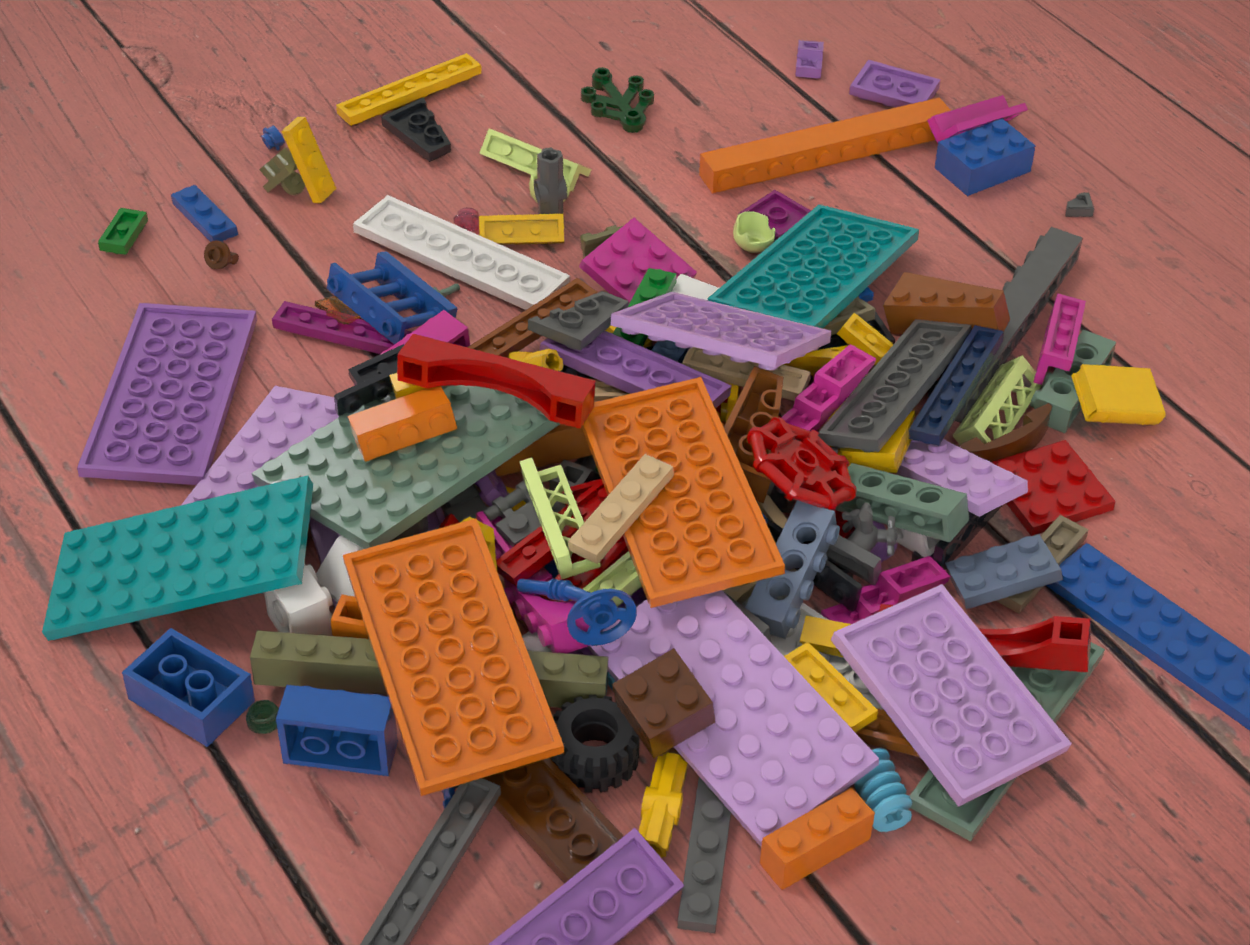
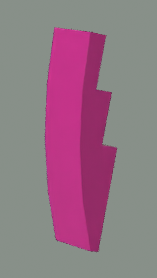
(830, 388)
(892, 588)

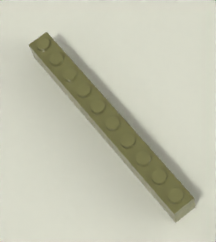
(352, 667)

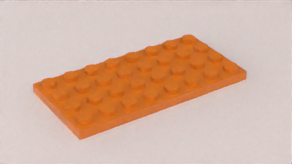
(705, 521)
(451, 657)

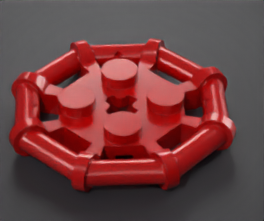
(801, 464)

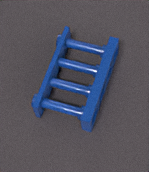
(396, 281)

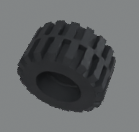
(599, 765)

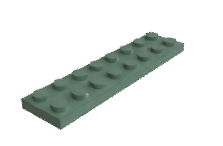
(1054, 693)

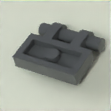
(520, 523)

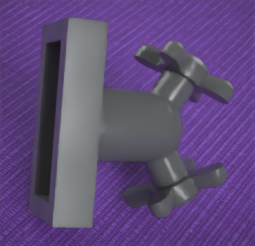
(854, 551)

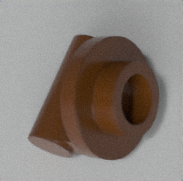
(218, 255)

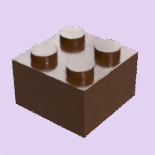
(664, 703)

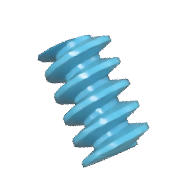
(885, 794)

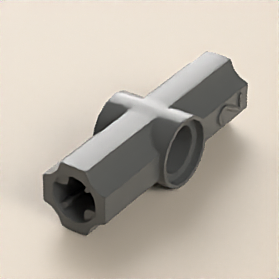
(551, 185)

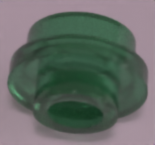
(262, 717)

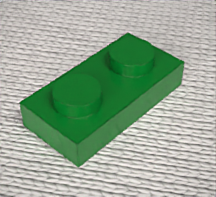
(123, 231)

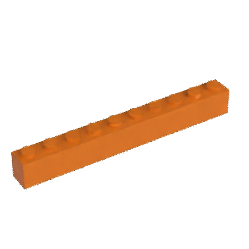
(819, 146)

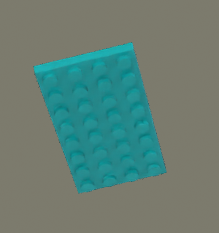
(817, 266)
(180, 558)

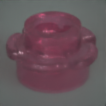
(468, 219)

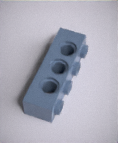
(803, 525)

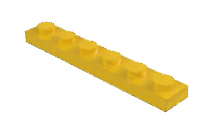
(408, 89)

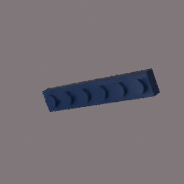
(956, 385)

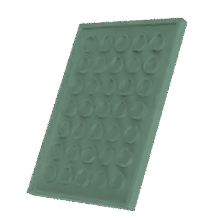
(391, 493)

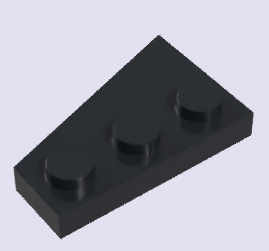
(418, 129)

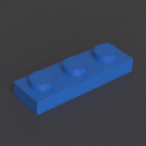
(204, 214)

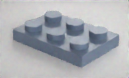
(1003, 571)

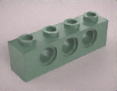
(1059, 387)
(913, 503)

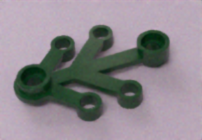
(630, 119)

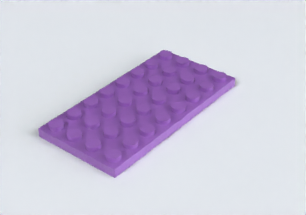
(168, 395)

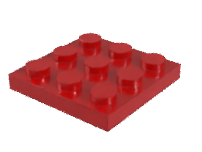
(1056, 486)

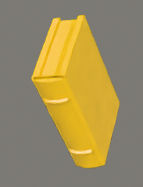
(1118, 395)
(889, 456)

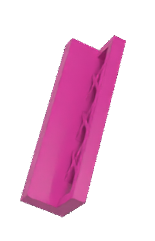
(972, 116)
(1060, 336)

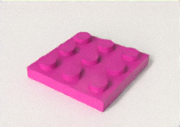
(625, 258)

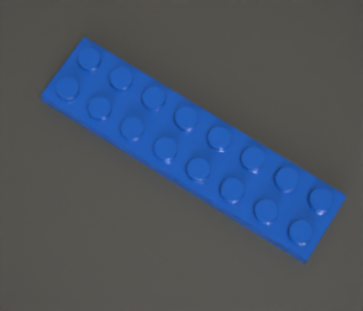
(1158, 630)

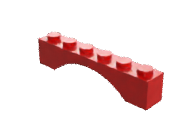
(437, 363)
(1050, 644)

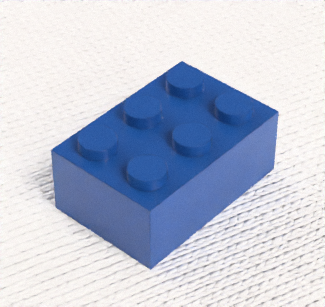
(984, 156)
(188, 686)
(337, 730)

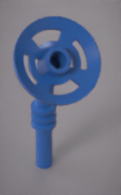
(597, 610)

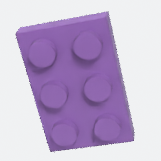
(892, 85)

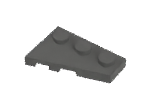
(581, 323)

